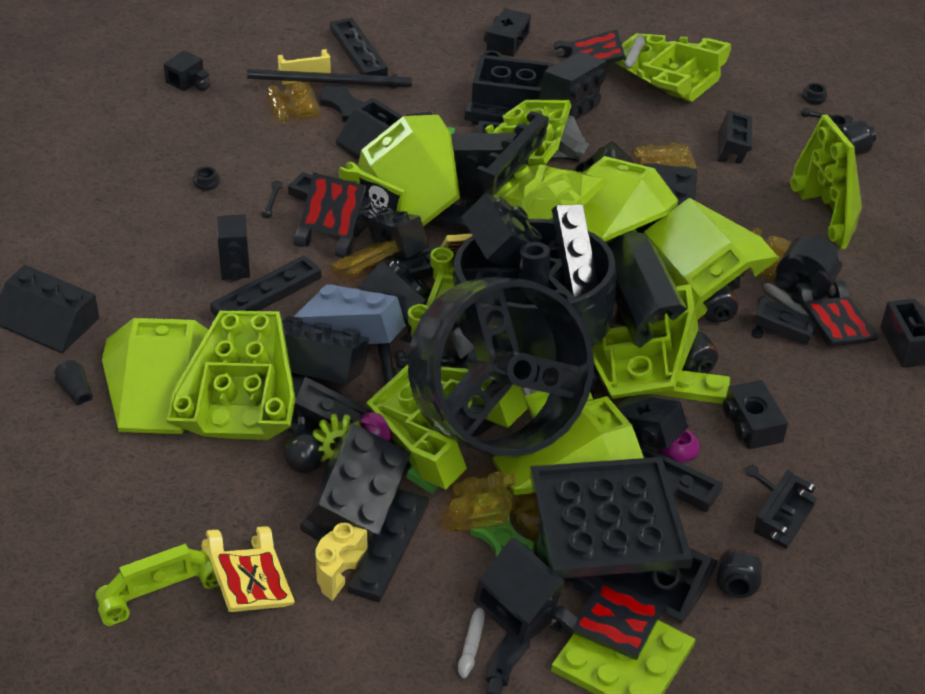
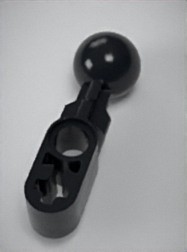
(302, 448)

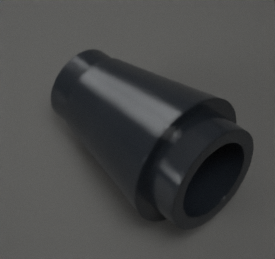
(73, 381)

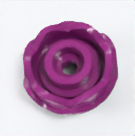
(376, 424)
(684, 448)

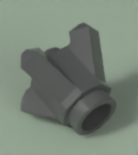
(572, 143)

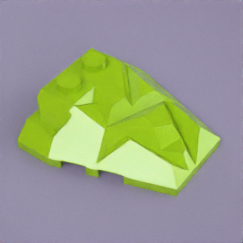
(678, 67)
(554, 109)
(543, 187)

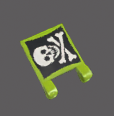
(382, 193)

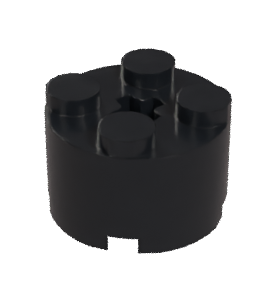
(809, 262)

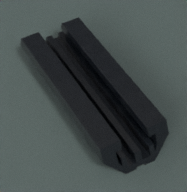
(643, 285)

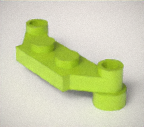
(442, 263)
(150, 575)

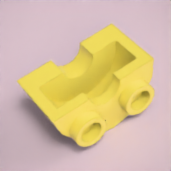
(338, 552)

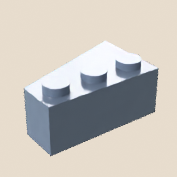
(348, 308)

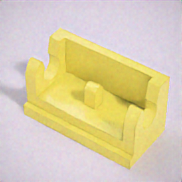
(314, 64)

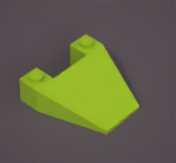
(656, 365)
(434, 454)

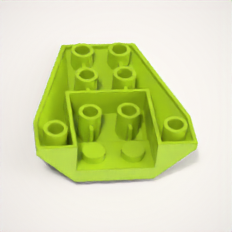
(419, 159)
(830, 171)
(628, 200)
(707, 250)
(144, 367)
(237, 380)
(596, 435)

